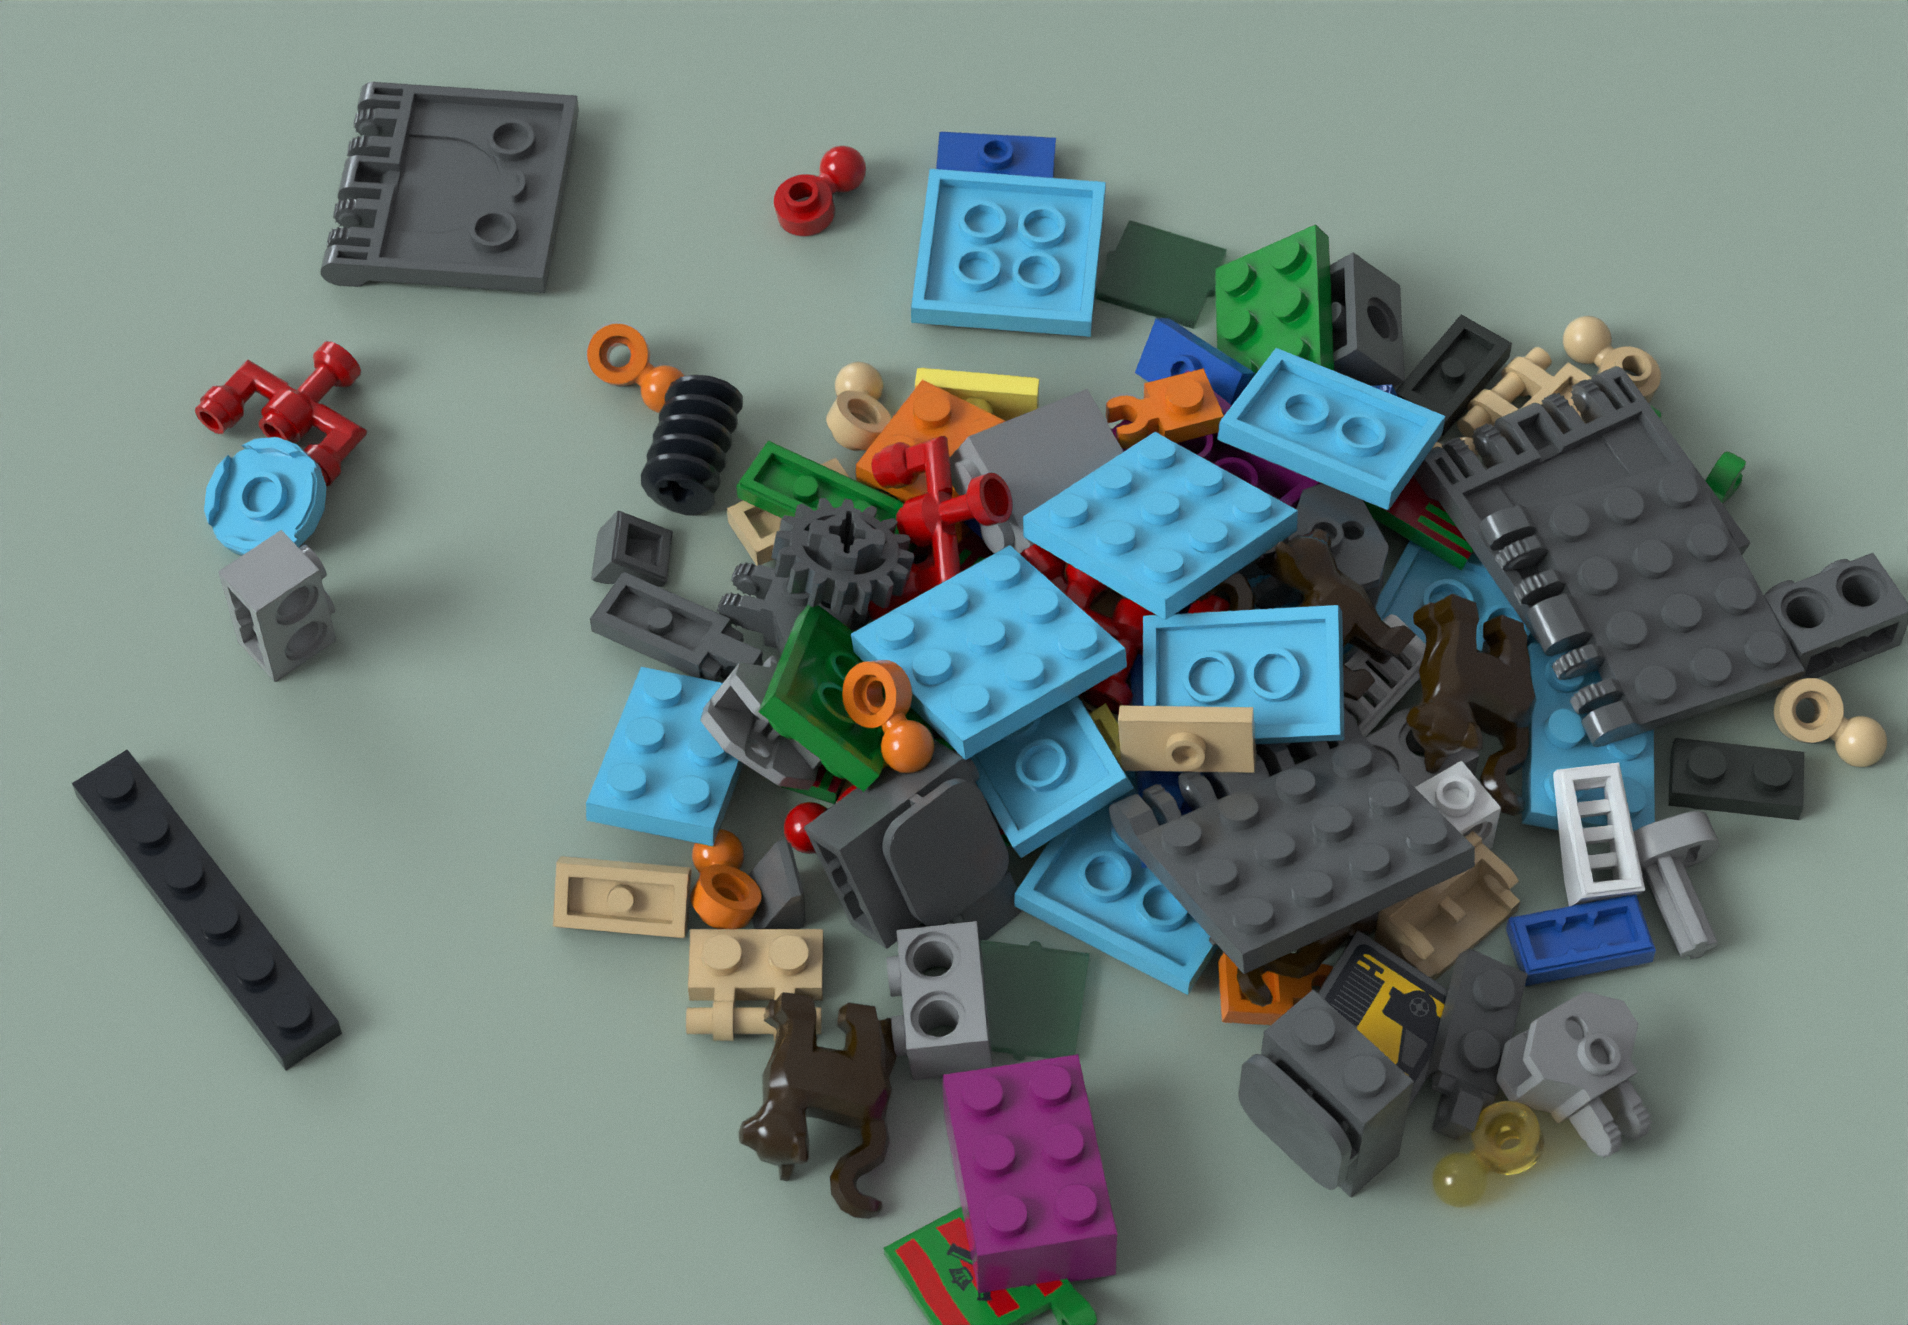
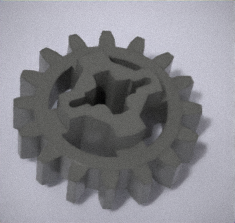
(842, 556)

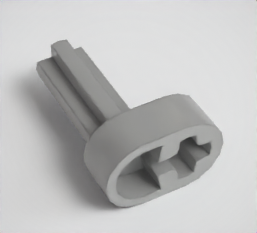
(1663, 855)

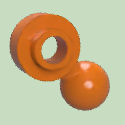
(651, 379)
(906, 743)
(723, 892)

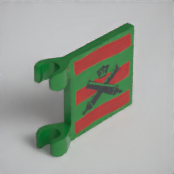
(942, 1281)

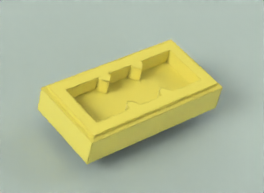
(995, 393)

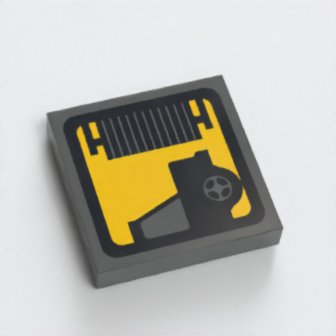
(1388, 1004)

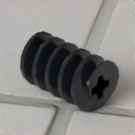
(691, 443)

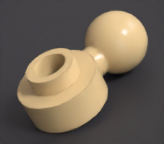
(1589, 342)
(856, 413)
(1857, 740)

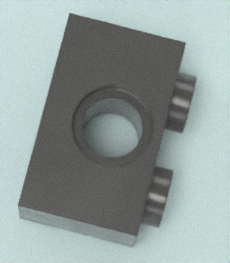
(1366, 323)

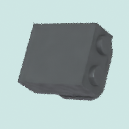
(911, 847)
(1326, 1096)

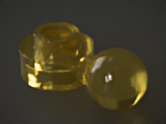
(1462, 1177)

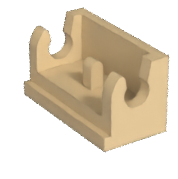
(1451, 916)

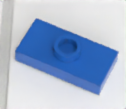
(997, 154)
(1175, 350)
(1580, 939)

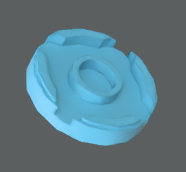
(265, 491)

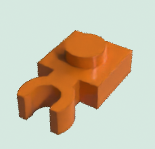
(1173, 406)
(1285, 993)

